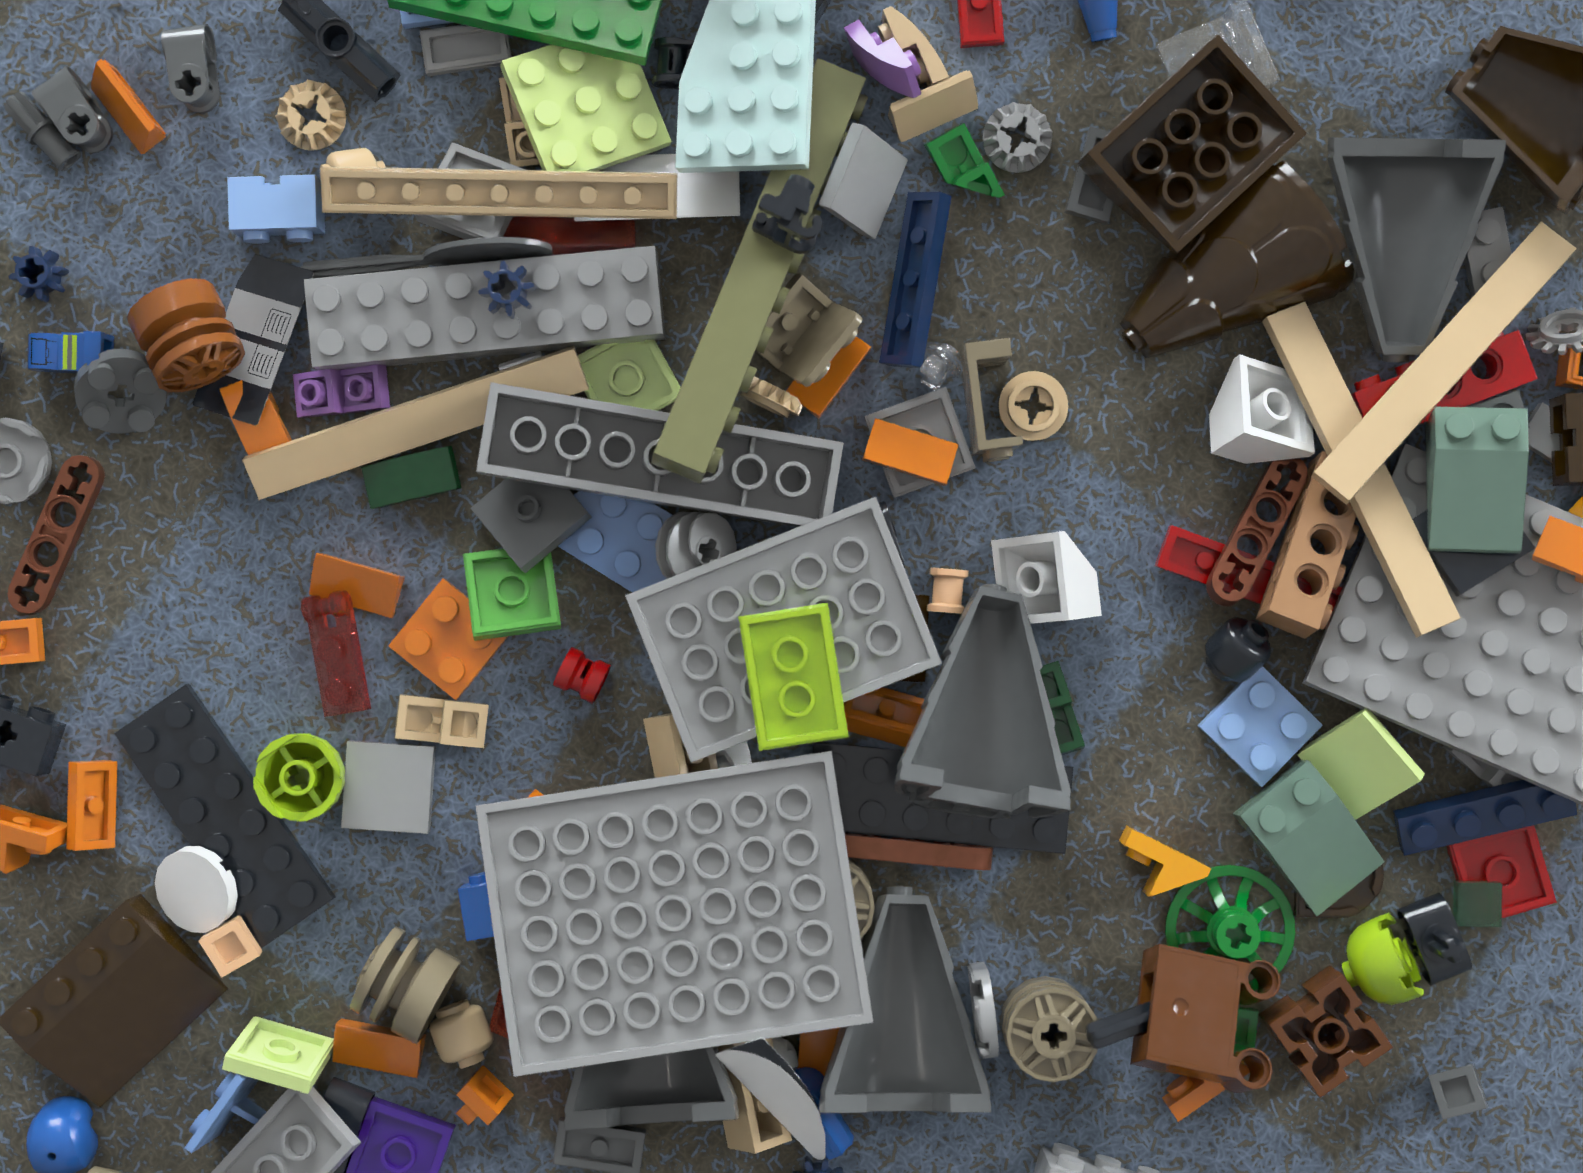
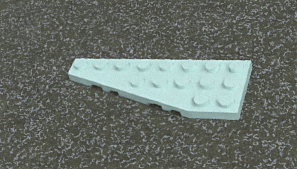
(748, 88)

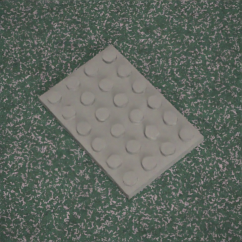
(835, 560)

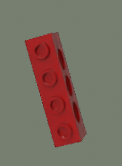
(1506, 367)

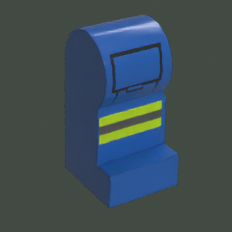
(66, 351)

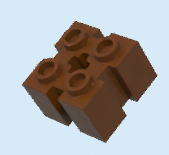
(1350, 1037)

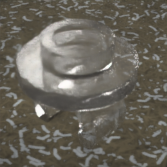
(940, 362)

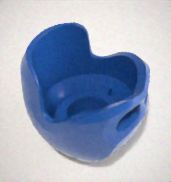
(66, 1131)

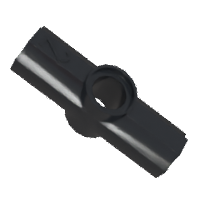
(356, 60)

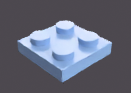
(1260, 726)

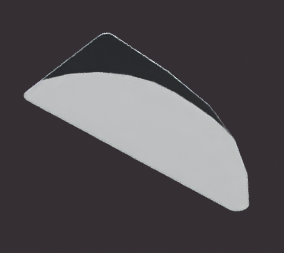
(779, 1090)

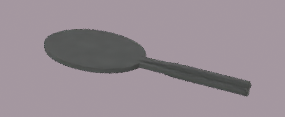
(443, 254)

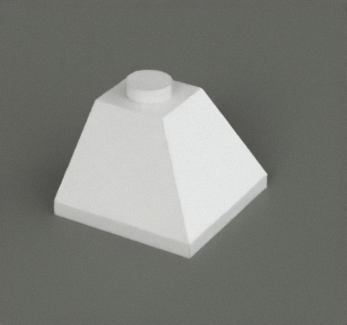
(1259, 415)
(1049, 574)

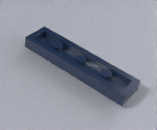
(915, 279)
(1477, 815)

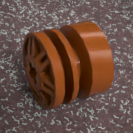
(185, 335)

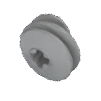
(692, 541)

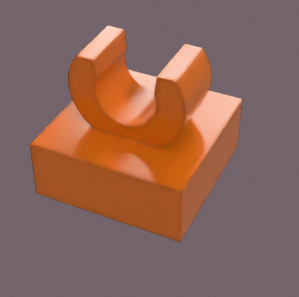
(483, 1097)

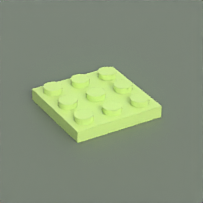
(584, 108)

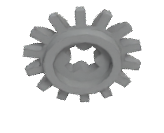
(1547, 335)

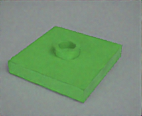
(507, 599)

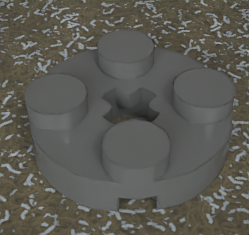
(113, 414)

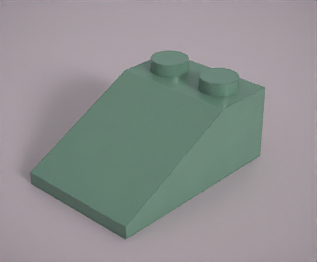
(1476, 479)
(1309, 836)

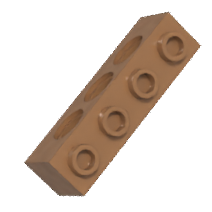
(1283, 601)

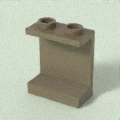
(976, 356)

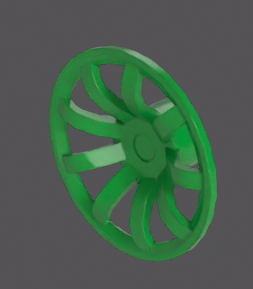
(1233, 929)

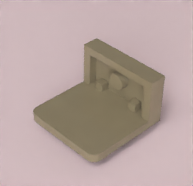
(808, 332)

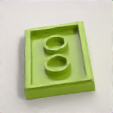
(793, 676)

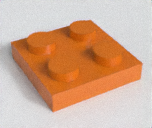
(442, 643)

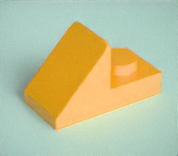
(1172, 867)

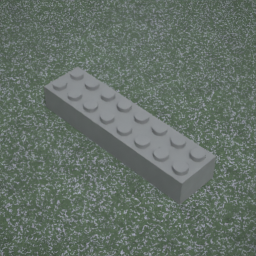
(442, 317)
(611, 448)

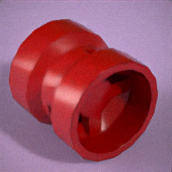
(572, 671)

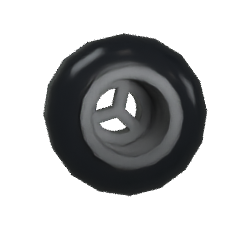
(1238, 649)

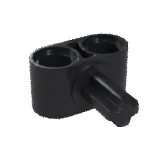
(1435, 938)

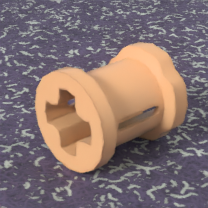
(947, 590)

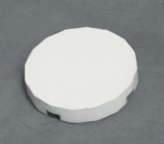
(195, 889)

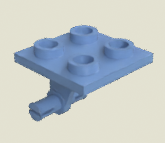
(231, 1101)

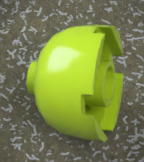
(299, 777)
(1381, 963)

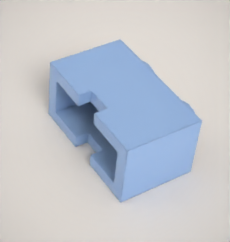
(269, 210)

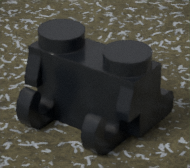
(787, 216)

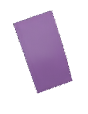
(884, 60)
(341, 391)

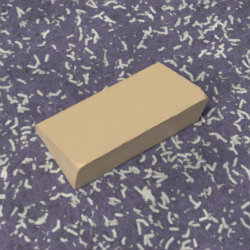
(934, 106)

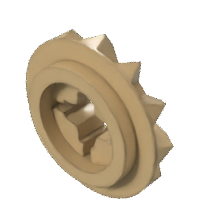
(315, 134)
(1049, 393)
(772, 398)

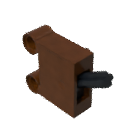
(1190, 1017)

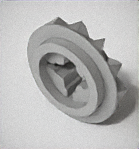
(998, 145)

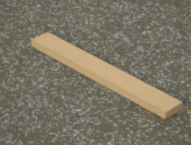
(499, 192)
(1443, 363)
(404, 425)
(1378, 501)

